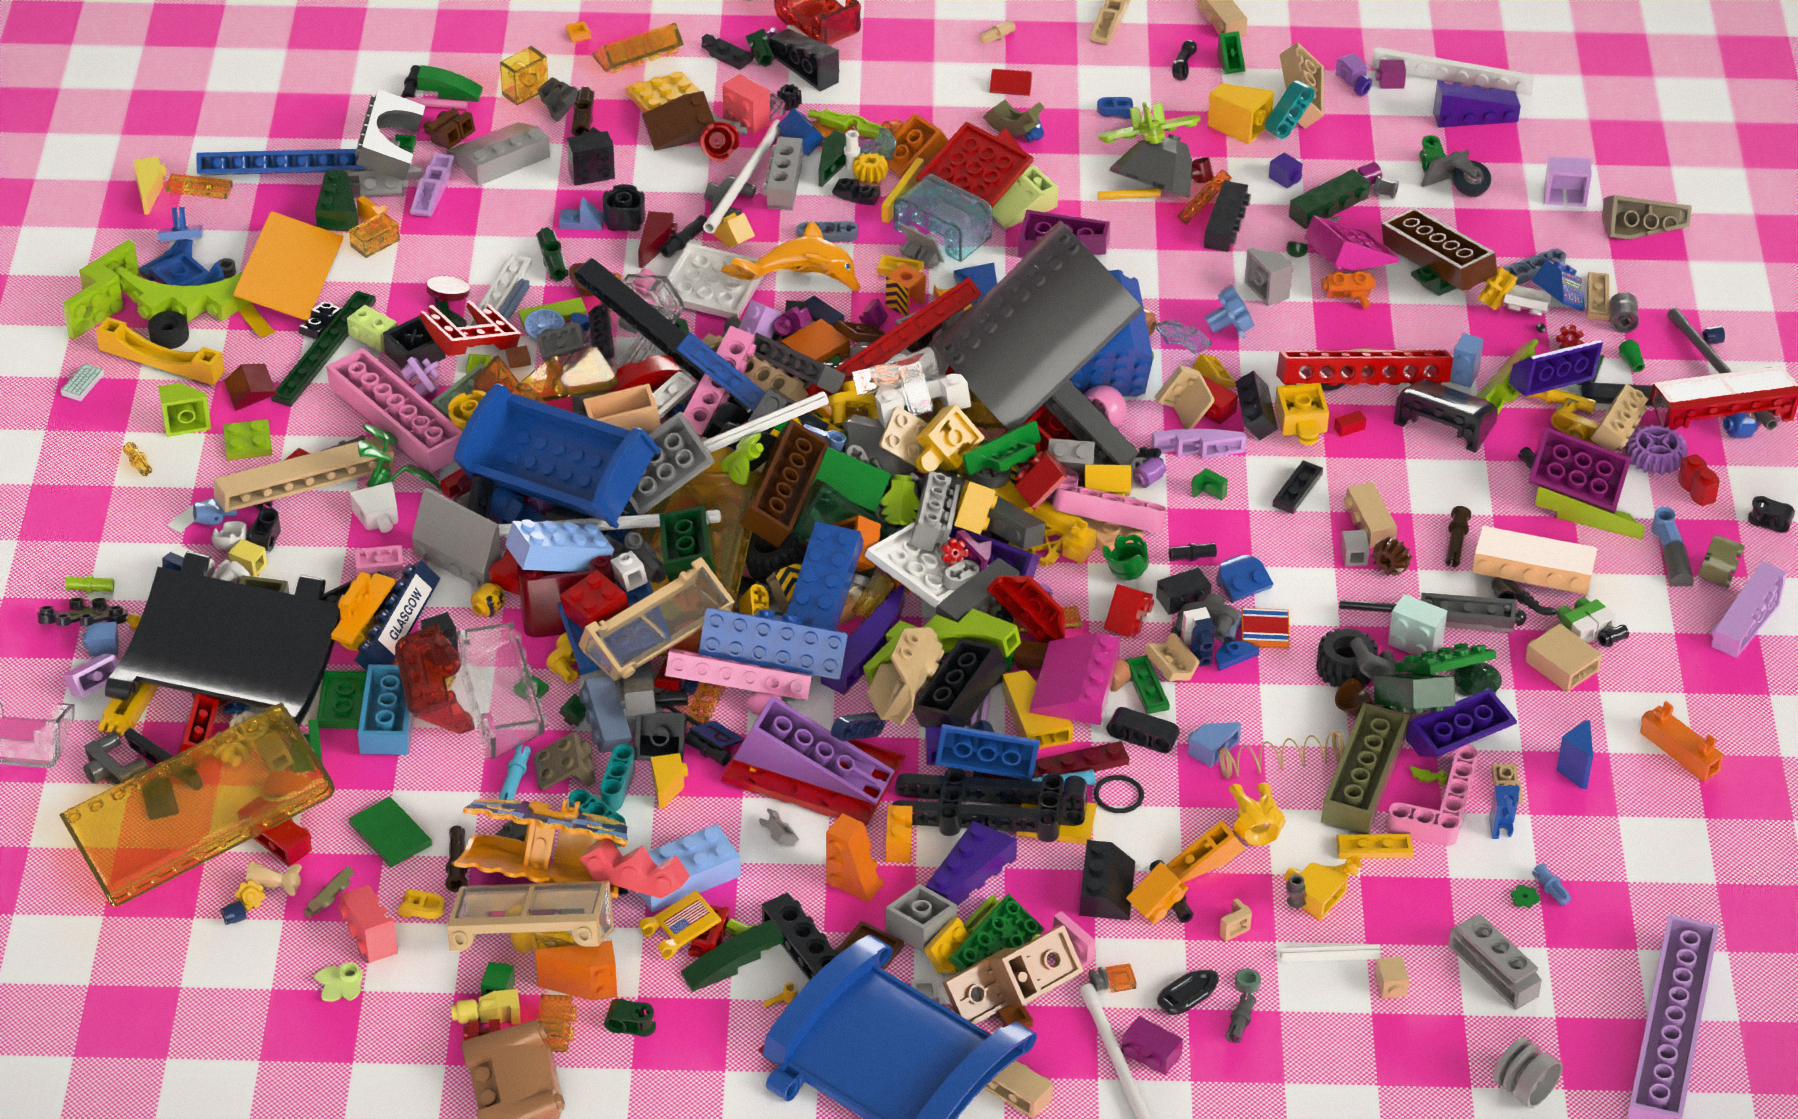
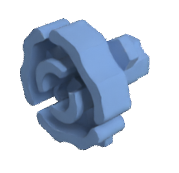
(1233, 312)

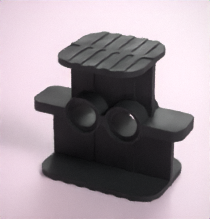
(730, 417)

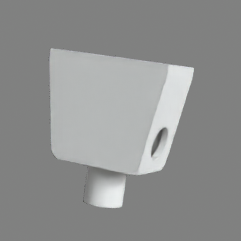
(375, 507)

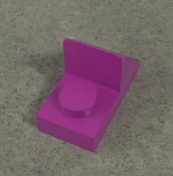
(978, 552)

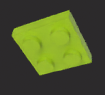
(247, 439)

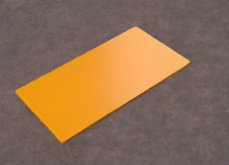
(288, 266)

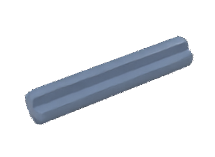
(514, 298)

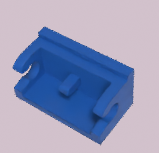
(1503, 809)

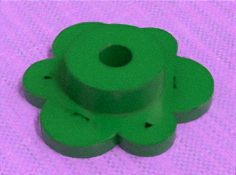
(1525, 896)

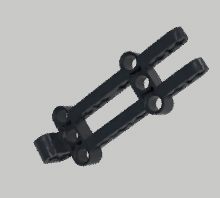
(1056, 801)

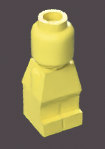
(494, 1005)

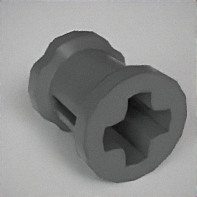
(1386, 187)

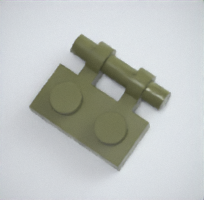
(328, 892)

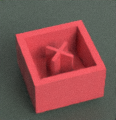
(746, 103)

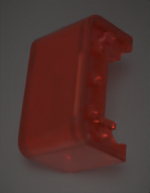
(821, 19)

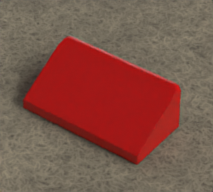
(1011, 82)

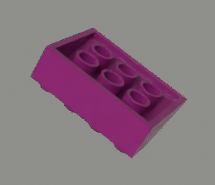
(1579, 470)

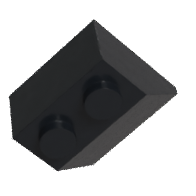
(660, 734)

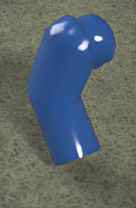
(1035, 133)

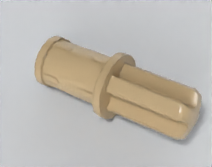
(997, 32)

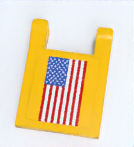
(681, 922)

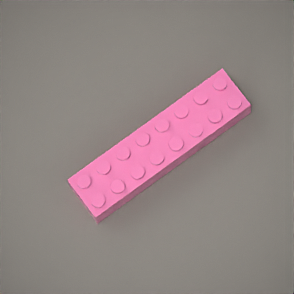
(395, 408)

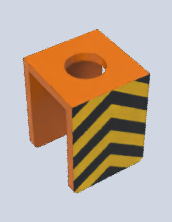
(901, 290)

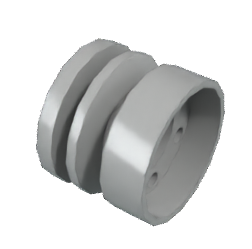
(1527, 1072)

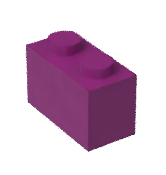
(1152, 1045)

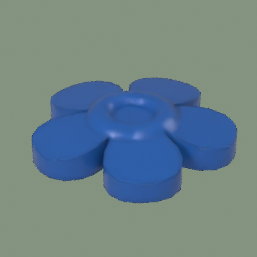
(235, 708)

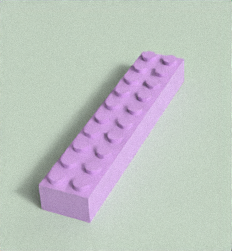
(1673, 1020)

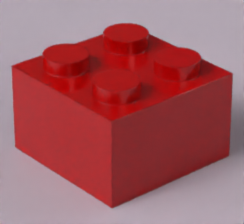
(593, 600)

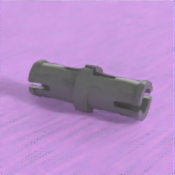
(1240, 1018)

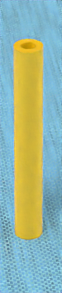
(1137, 193)

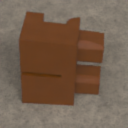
(450, 128)

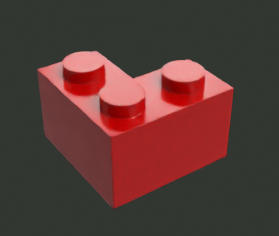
(1126, 610)

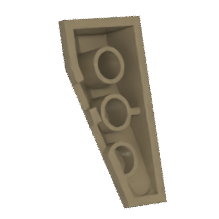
(1637, 217)

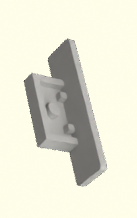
(379, 184)

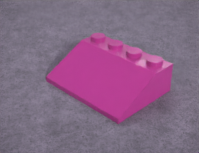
(1347, 246)
(1077, 677)

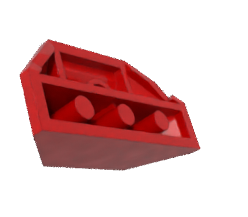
(1030, 606)

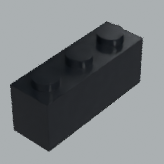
(1256, 405)

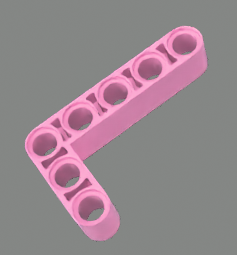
(1107, 506)
(1444, 825)

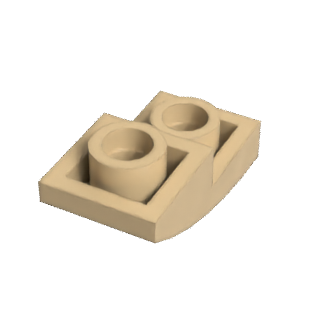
(1506, 775)

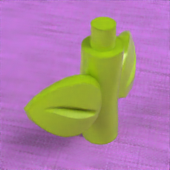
(739, 461)

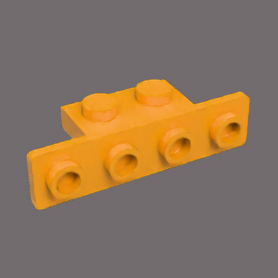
(360, 604)

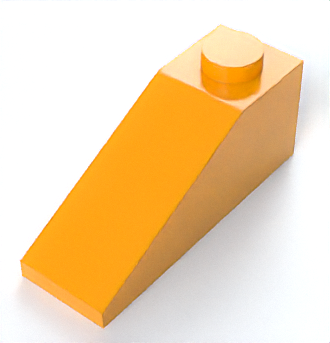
(1207, 853)

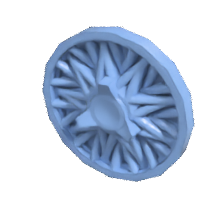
(542, 320)

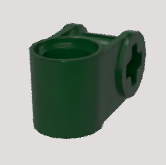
(628, 1016)

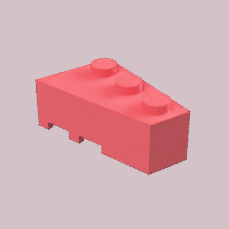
(368, 923)

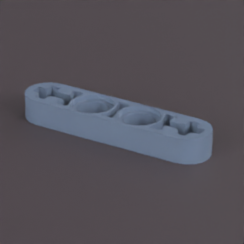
(1528, 265)

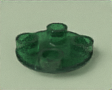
(1477, 678)

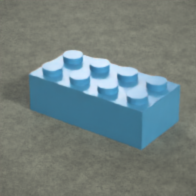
(384, 716)

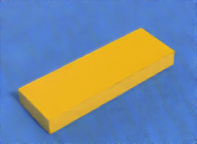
(1374, 846)

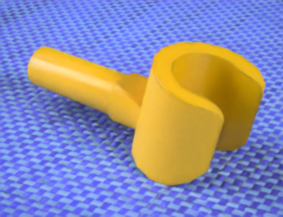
(787, 995)

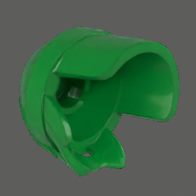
(1127, 560)

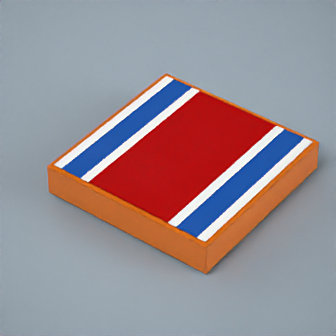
(1265, 627)

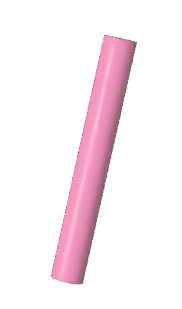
(440, 103)

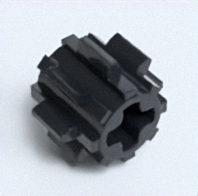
(790, 95)

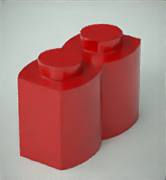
(1698, 480)

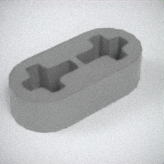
(959, 574)

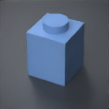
(101, 639)

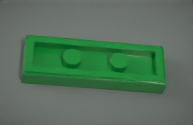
(1147, 685)

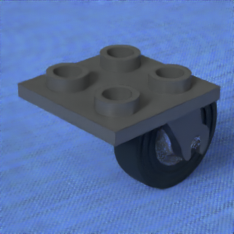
(1467, 175)

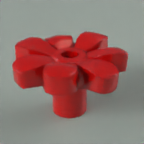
(1571, 332)
(954, 551)

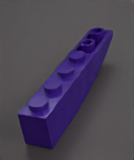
(867, 641)

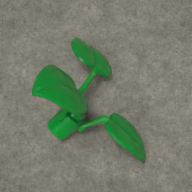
(382, 474)

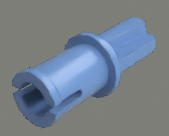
(1551, 884)

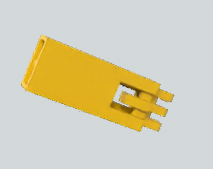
(130, 713)

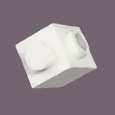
(629, 571)

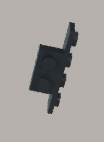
(601, 330)

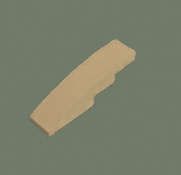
(1108, 20)

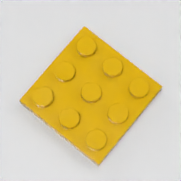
(660, 90)

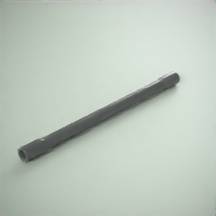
(1682, 323)

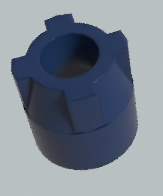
(1714, 335)
(233, 913)

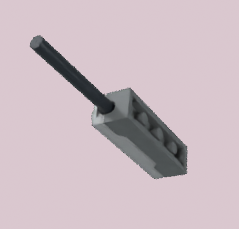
(1462, 611)

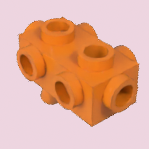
(1353, 285)

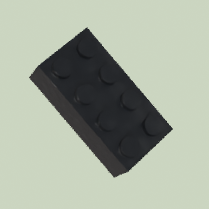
(959, 684)

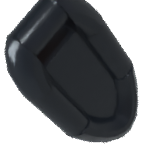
(1187, 991)

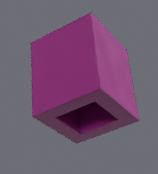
(1391, 74)

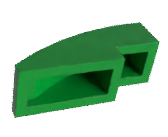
(448, 84)

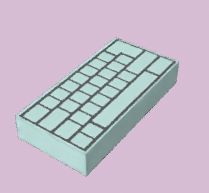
(82, 382)

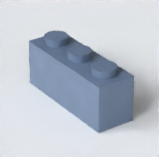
(604, 713)

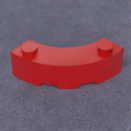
(652, 371)

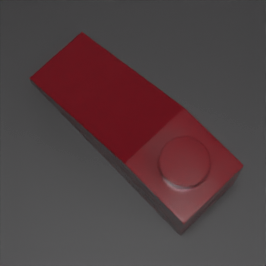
(656, 233)

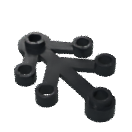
(83, 614)

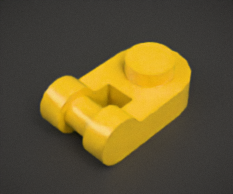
(430, 905)

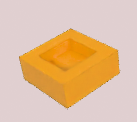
(578, 31)

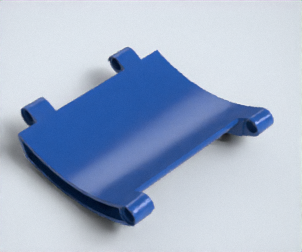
(884, 1043)

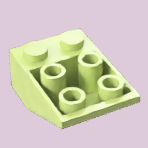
(1029, 192)

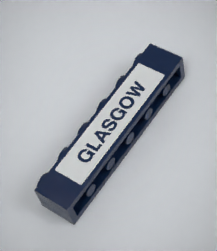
(398, 616)

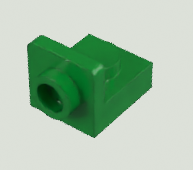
(1210, 483)

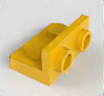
(945, 944)

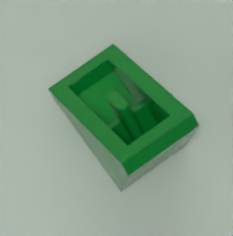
(1230, 53)

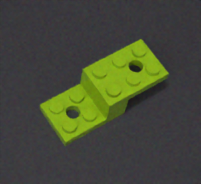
(100, 290)

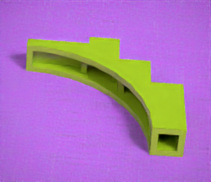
(188, 300)
(973, 626)

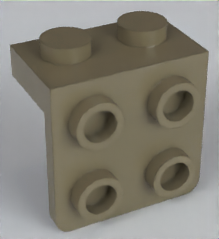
(562, 759)

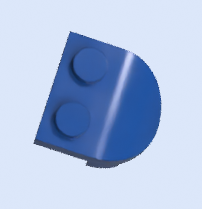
(1243, 577)

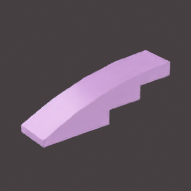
(432, 185)
(1206, 442)

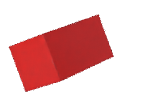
(1350, 423)
(448, 484)

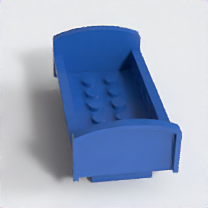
(554, 454)

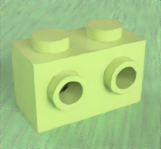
(368, 326)

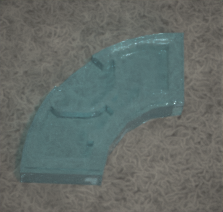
(1189, 337)

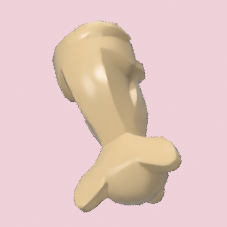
(273, 879)

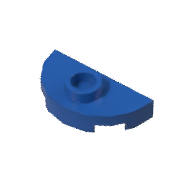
(1234, 653)

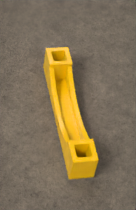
(119, 340)

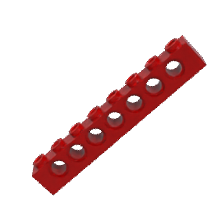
(1292, 360)

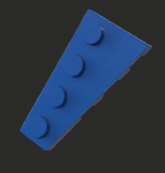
(982, 276)

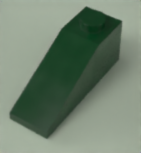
(832, 156)

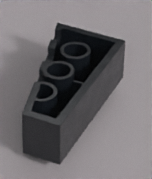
(807, 58)

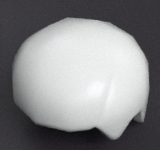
(229, 535)

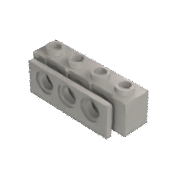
(783, 173)
(935, 512)
(1496, 960)

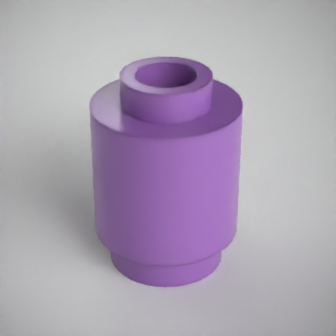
(1149, 472)

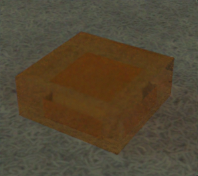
(1121, 977)

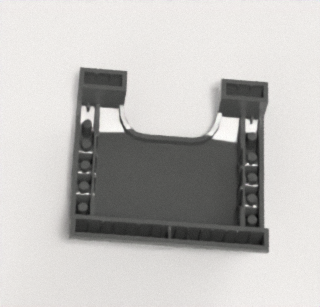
(1037, 326)

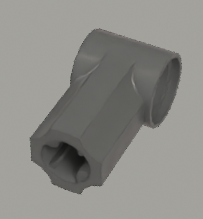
(653, 566)

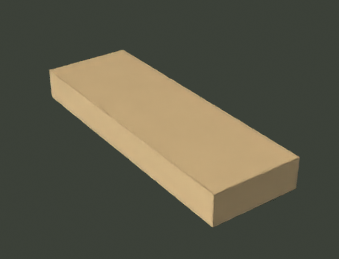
(1598, 296)

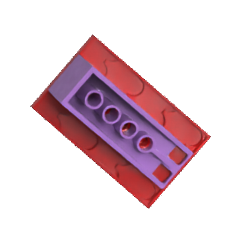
(811, 765)

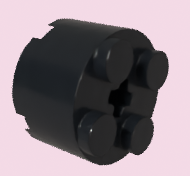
(624, 208)

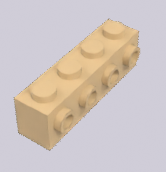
(1620, 419)

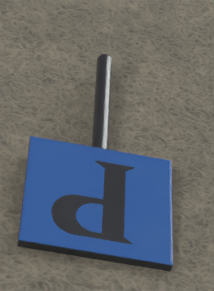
(712, 731)

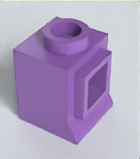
(1350, 68)

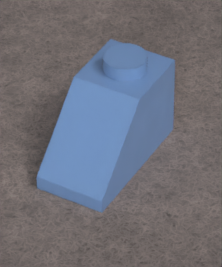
(1210, 738)

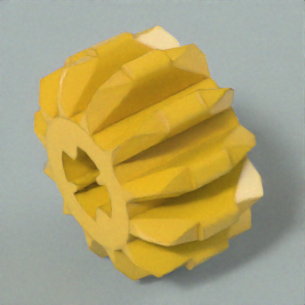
(870, 168)

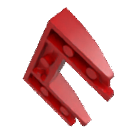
(453, 340)

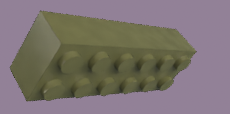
(1365, 768)

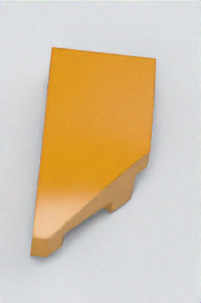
(368, 209)

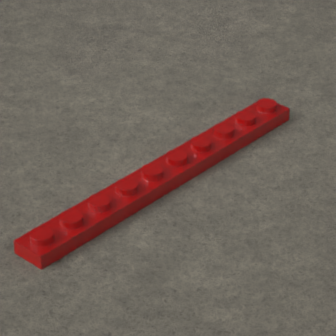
(907, 332)

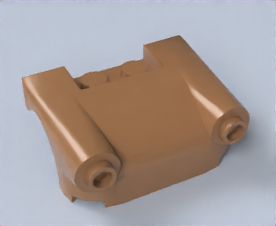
(514, 1073)

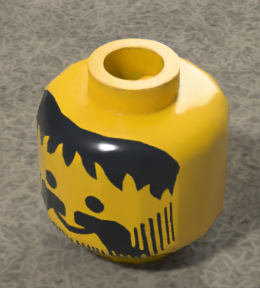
(487, 600)

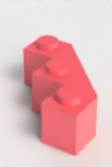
(634, 870)

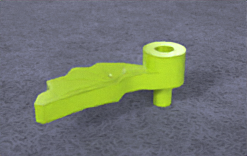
(1426, 776)

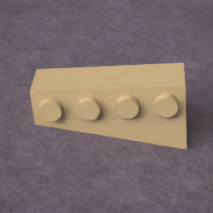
(1302, 66)

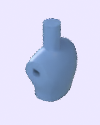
(210, 512)

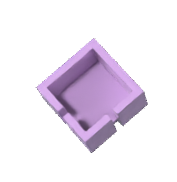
(1568, 174)

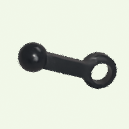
(1180, 67)

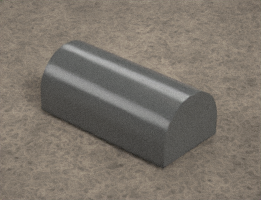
(1677, 564)

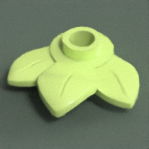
(340, 982)

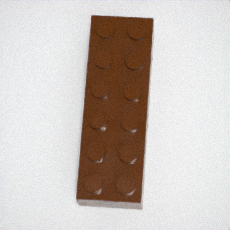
(1444, 249)
(784, 483)

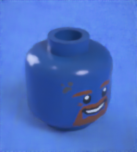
(1741, 425)

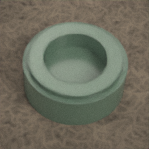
(1248, 981)

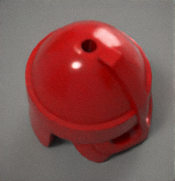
(725, 145)

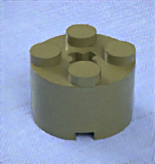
(1721, 561)

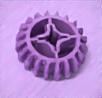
(1656, 449)

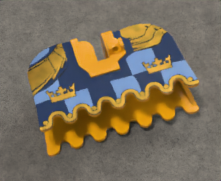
(533, 856)

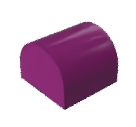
(1370, 172)

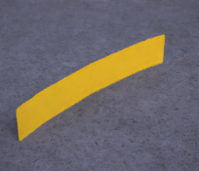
(256, 321)

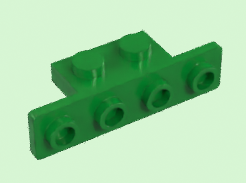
(1004, 450)

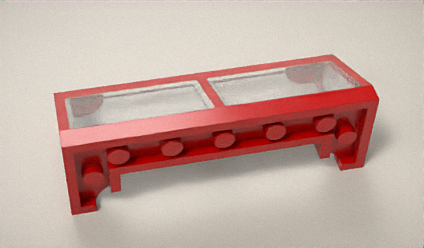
(1725, 395)

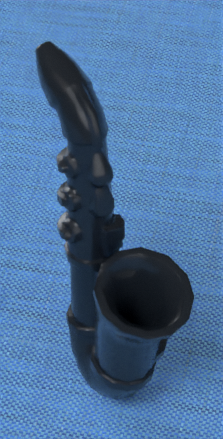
(1509, 590)

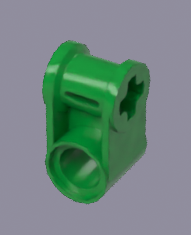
(1431, 149)

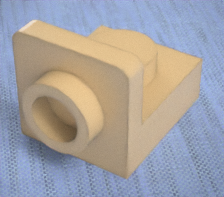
(1236, 922)

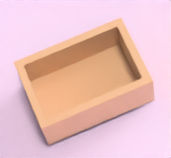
(625, 408)

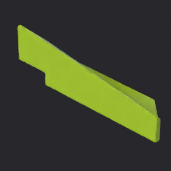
(1498, 388)
(1581, 513)

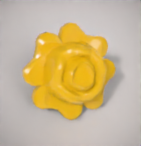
(250, 894)

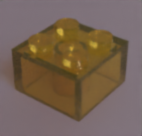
(523, 75)

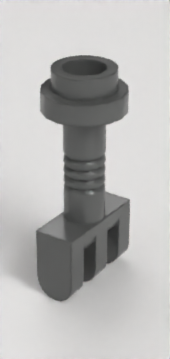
(632, 541)

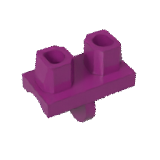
(791, 321)

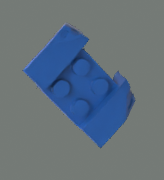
(179, 267)

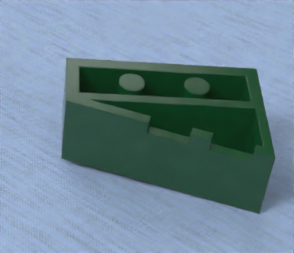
(336, 203)

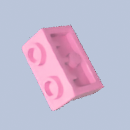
(379, 559)
(1081, 941)

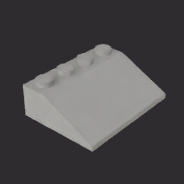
(501, 152)
(679, 461)
(455, 538)

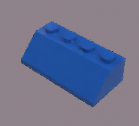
(987, 752)

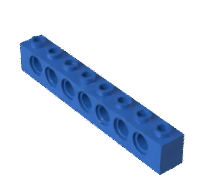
(276, 162)

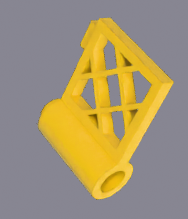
(1056, 523)
(527, 941)

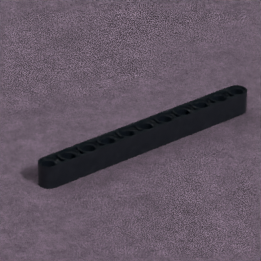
(640, 316)

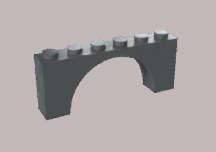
(373, 148)

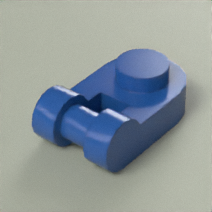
(1115, 106)

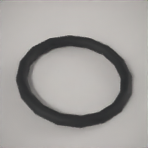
(1118, 810)

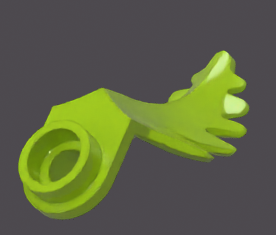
(900, 501)

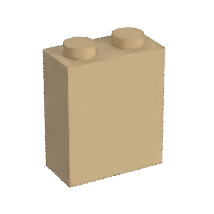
(1563, 657)

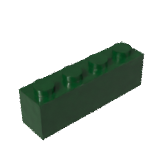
(1329, 198)

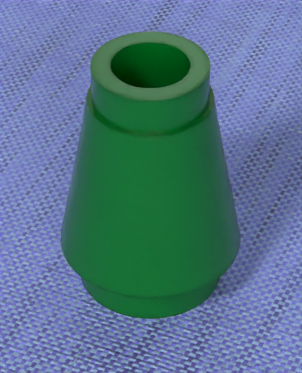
(1631, 354)

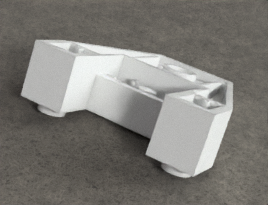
(950, 390)

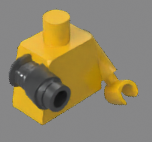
(1319, 886)

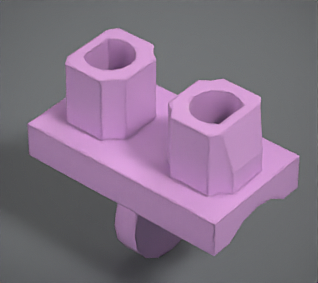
(415, 368)

